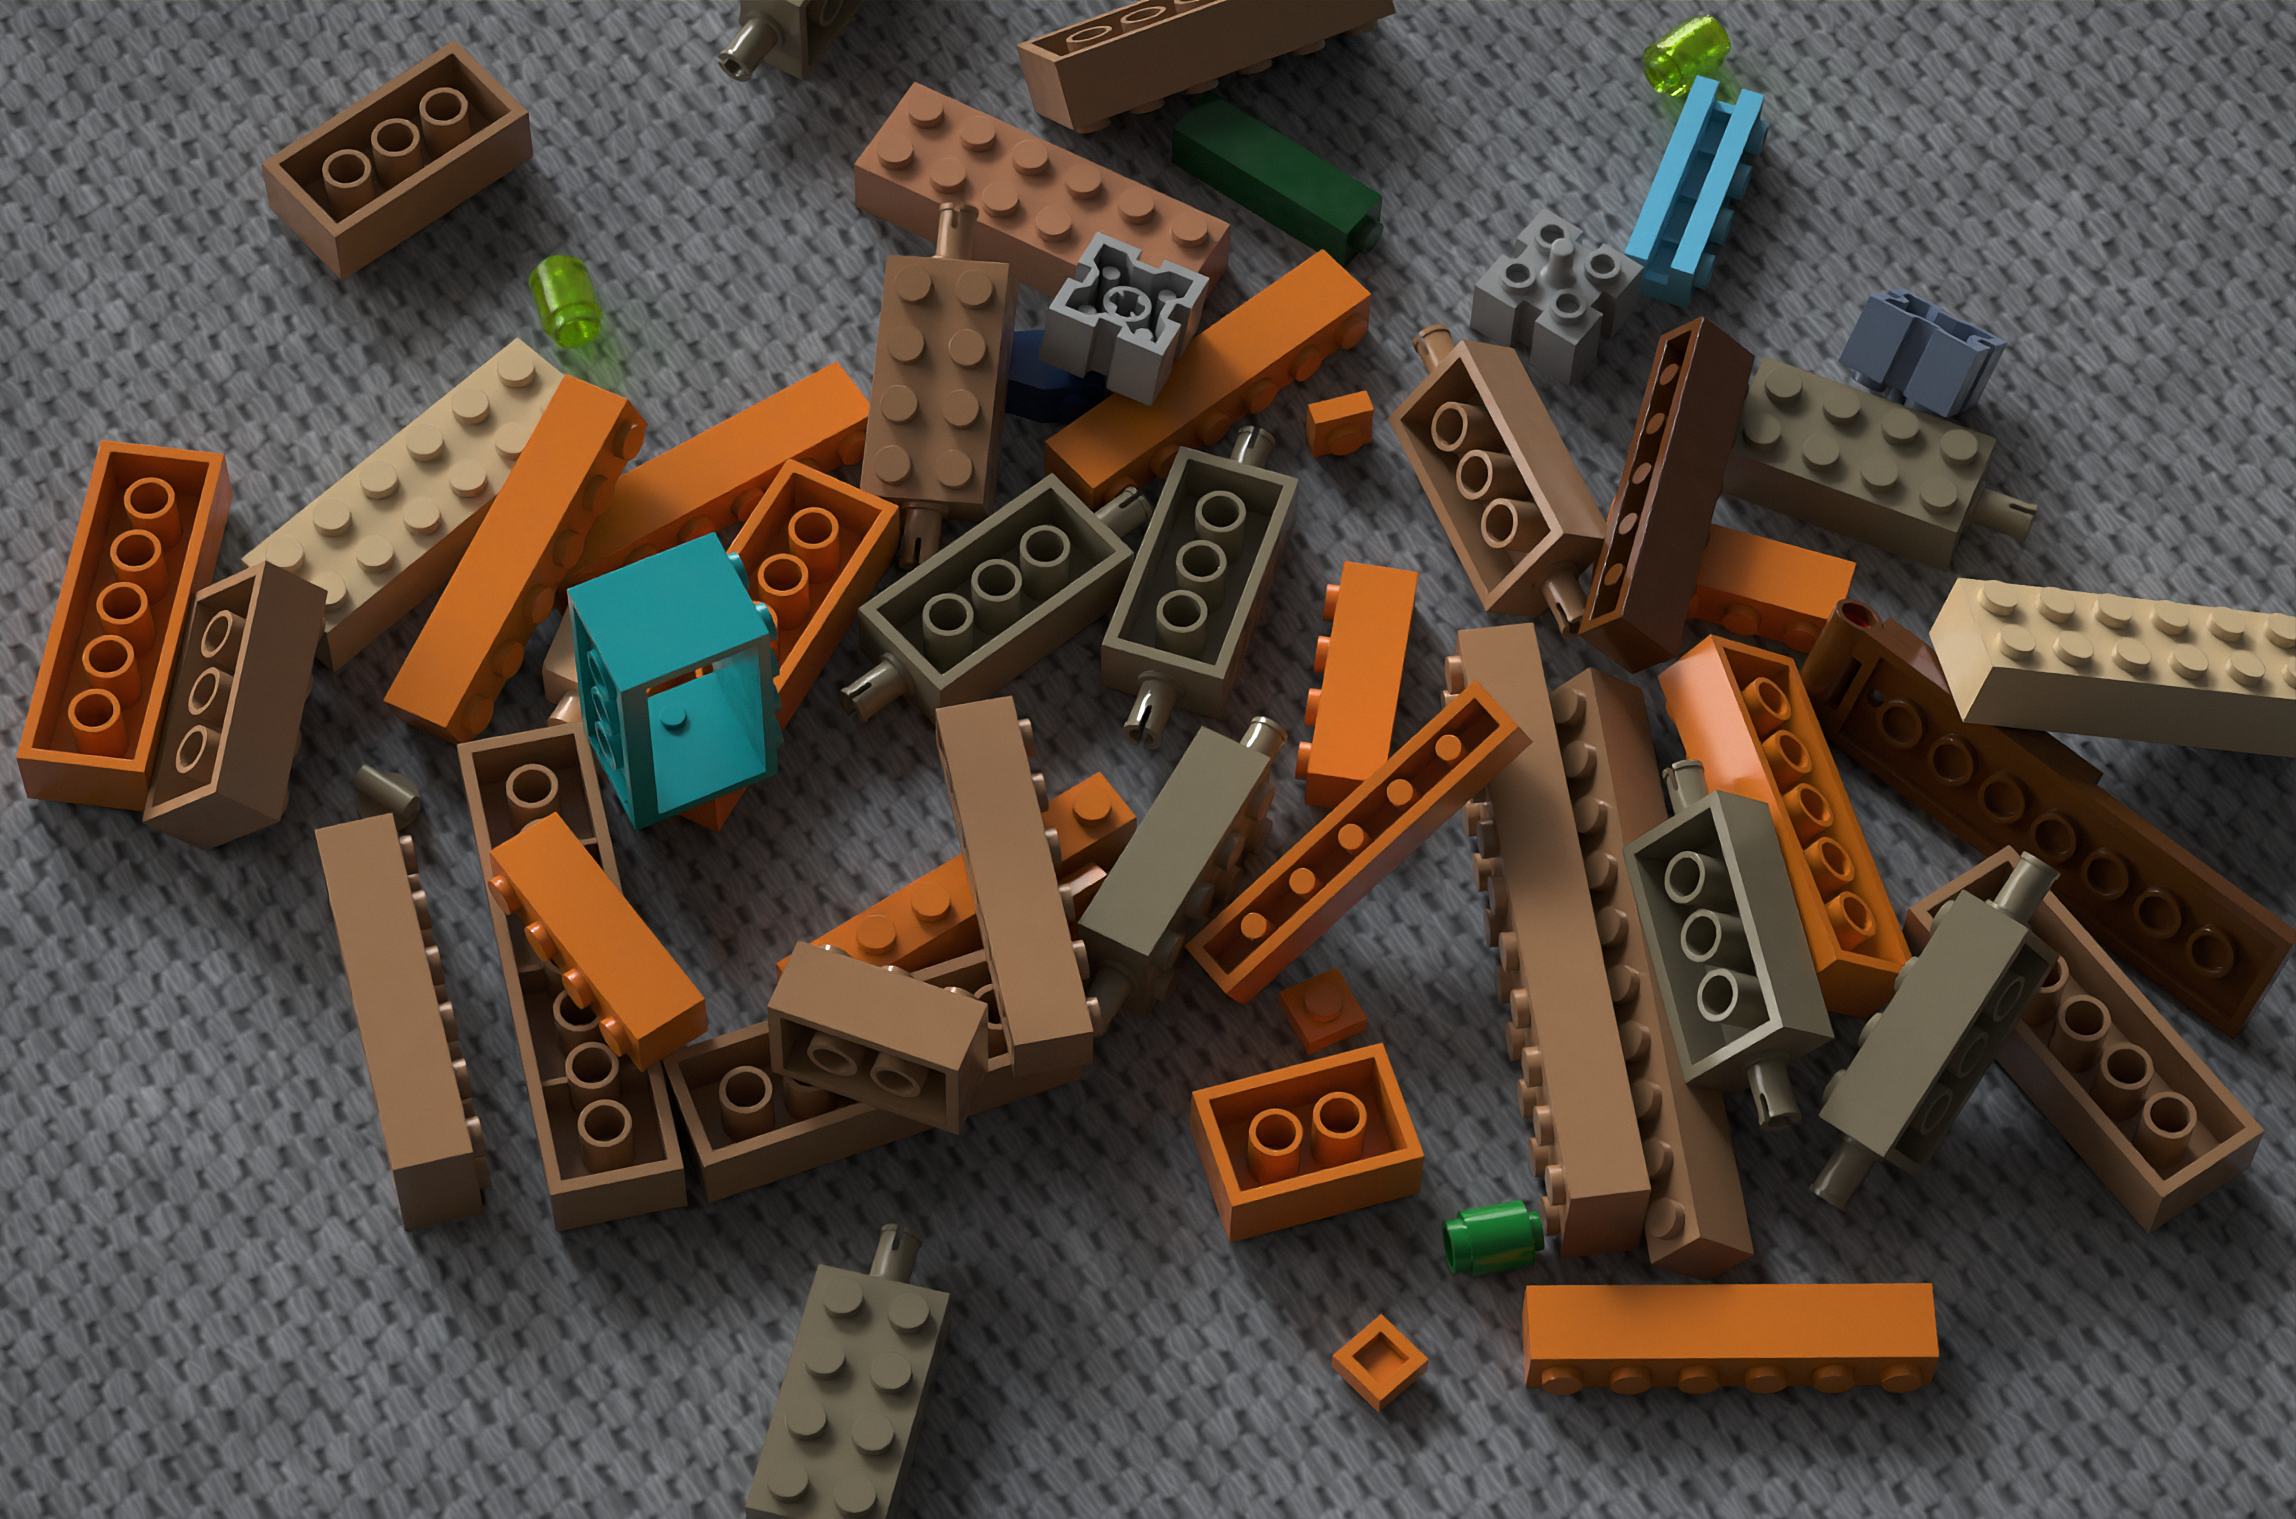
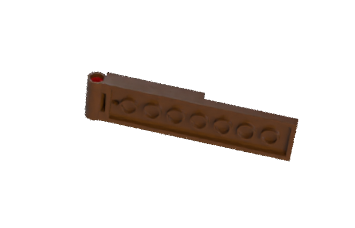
(2001, 786)

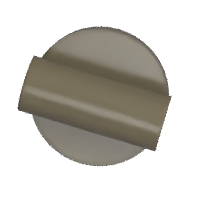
(386, 794)

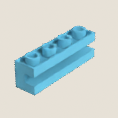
(1693, 190)

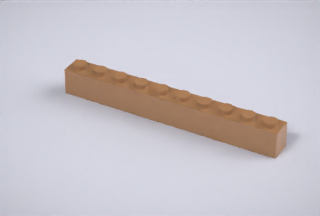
(1616, 795)

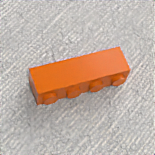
(1766, 587)
(1360, 682)
(597, 943)

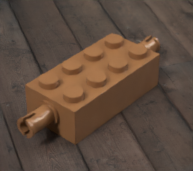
(940, 385)
(1500, 479)

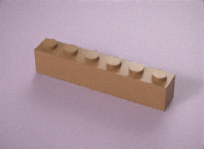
(1015, 886)

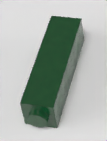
(1277, 179)

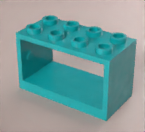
(654, 626)

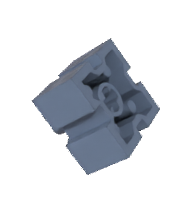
(1920, 352)

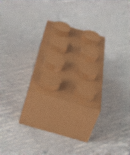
(398, 160)
(236, 707)

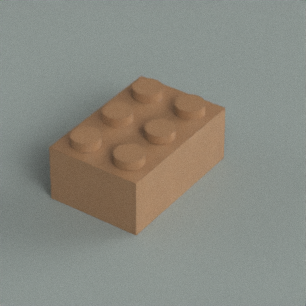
(878, 1036)

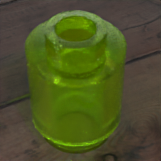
(1684, 52)
(566, 300)

